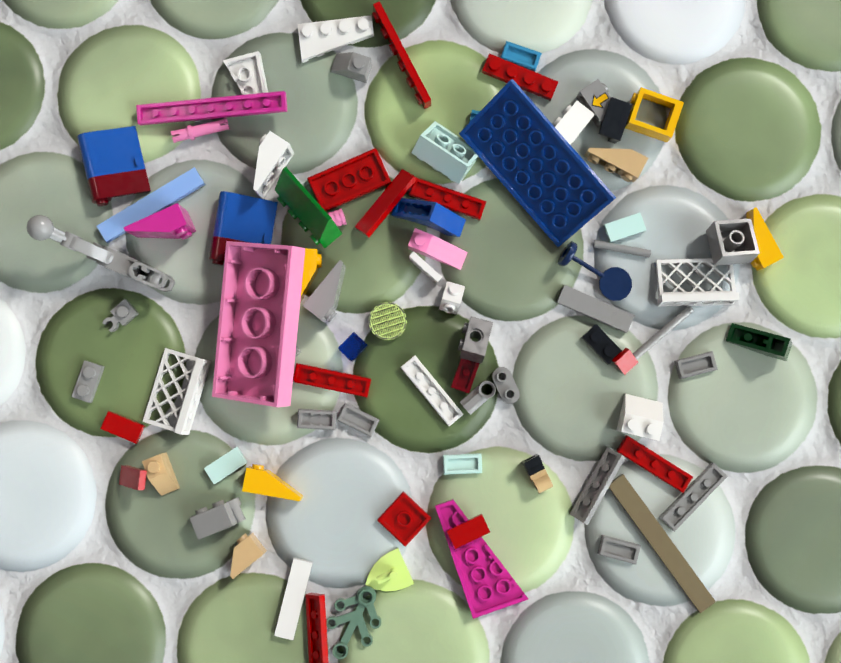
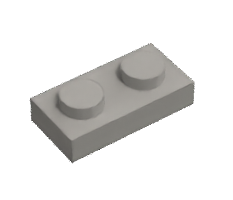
(88, 381)

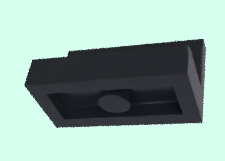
(615, 119)

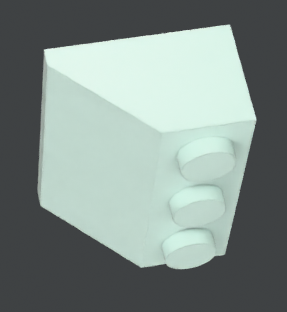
(445, 152)

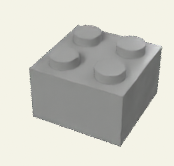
(732, 242)

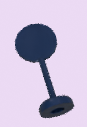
(613, 283)

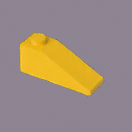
(767, 246)
(265, 482)

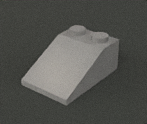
(326, 296)

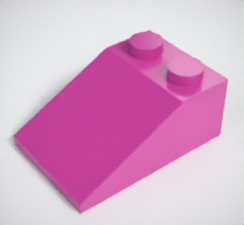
(167, 224)

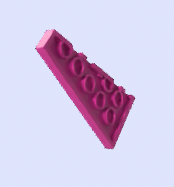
(481, 573)

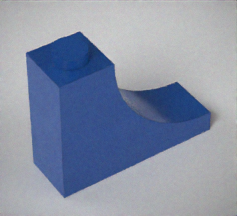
(430, 215)

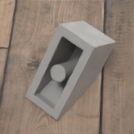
(352, 66)

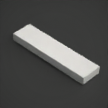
(432, 390)
(293, 598)

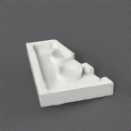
(248, 73)

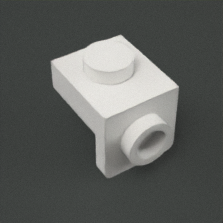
(452, 298)

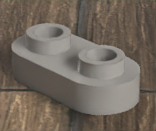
(505, 385)

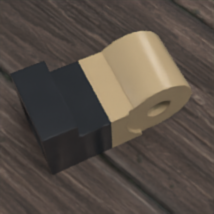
(537, 473)

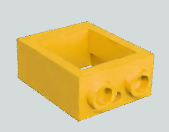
(649, 130)

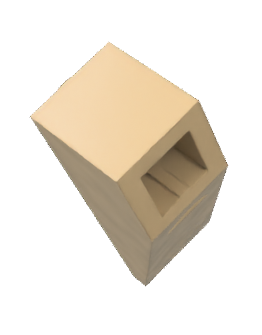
(621, 161)

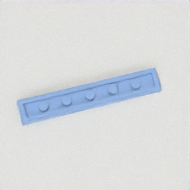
(152, 203)

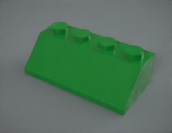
(307, 209)

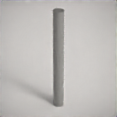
(664, 331)

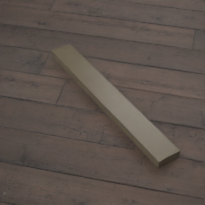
(661, 543)

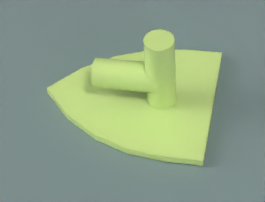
(389, 573)

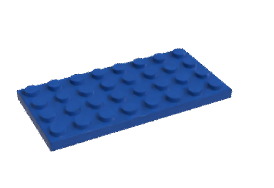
(536, 164)

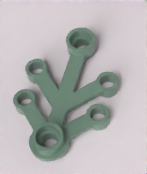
(355, 618)

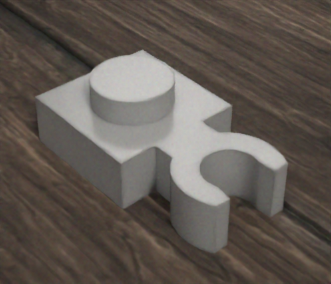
(123, 314)

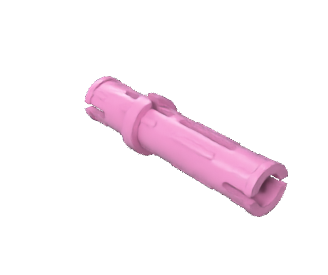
(200, 130)

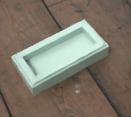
(624, 227)
(462, 463)
(225, 465)

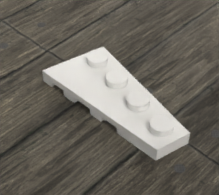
(331, 35)

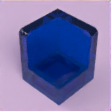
(353, 347)

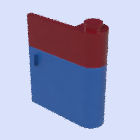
(113, 164)
(241, 220)

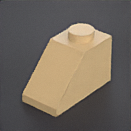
(161, 473)
(245, 553)

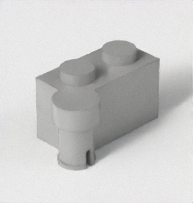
(217, 518)

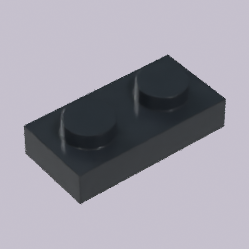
(601, 344)

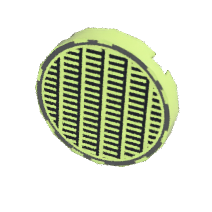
(387, 321)

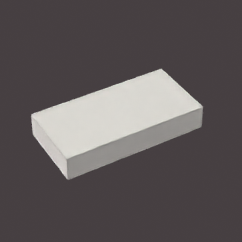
(425, 268)

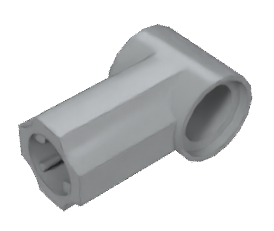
(477, 398)

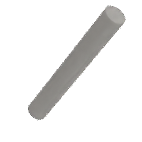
(621, 248)

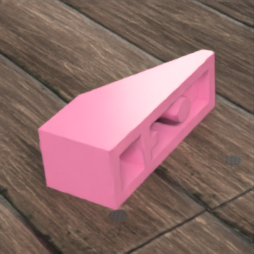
(436, 249)

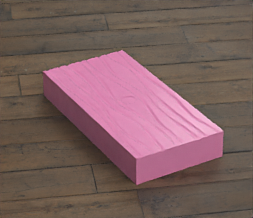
(258, 323)

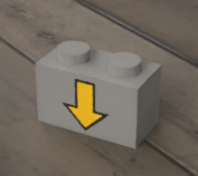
(596, 99)

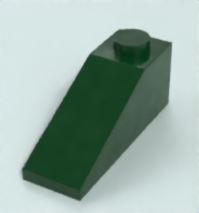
(760, 341)

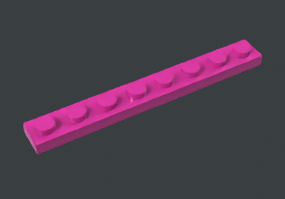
(212, 108)

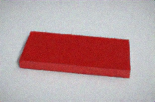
(349, 180)

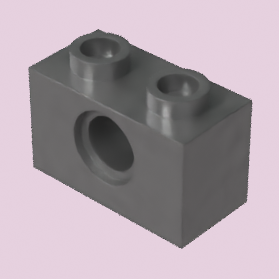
(477, 329)

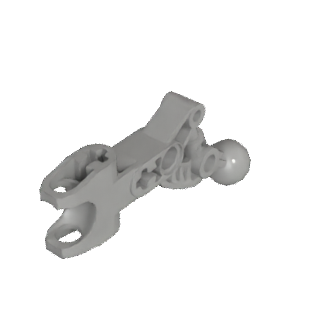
(42, 228)

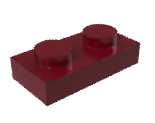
(465, 375)

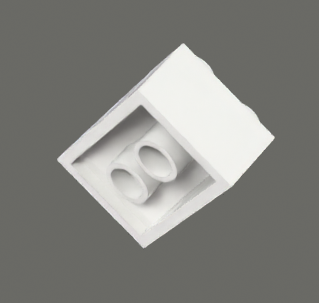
(272, 157)

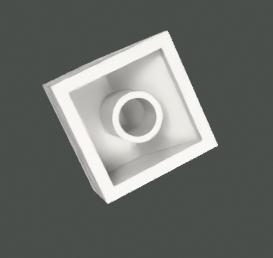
(641, 417)

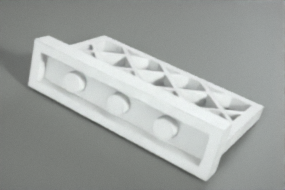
(692, 298)
(190, 399)

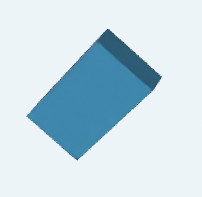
(521, 56)

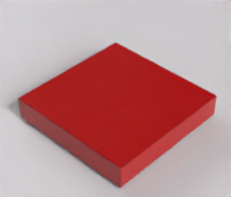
(404, 518)

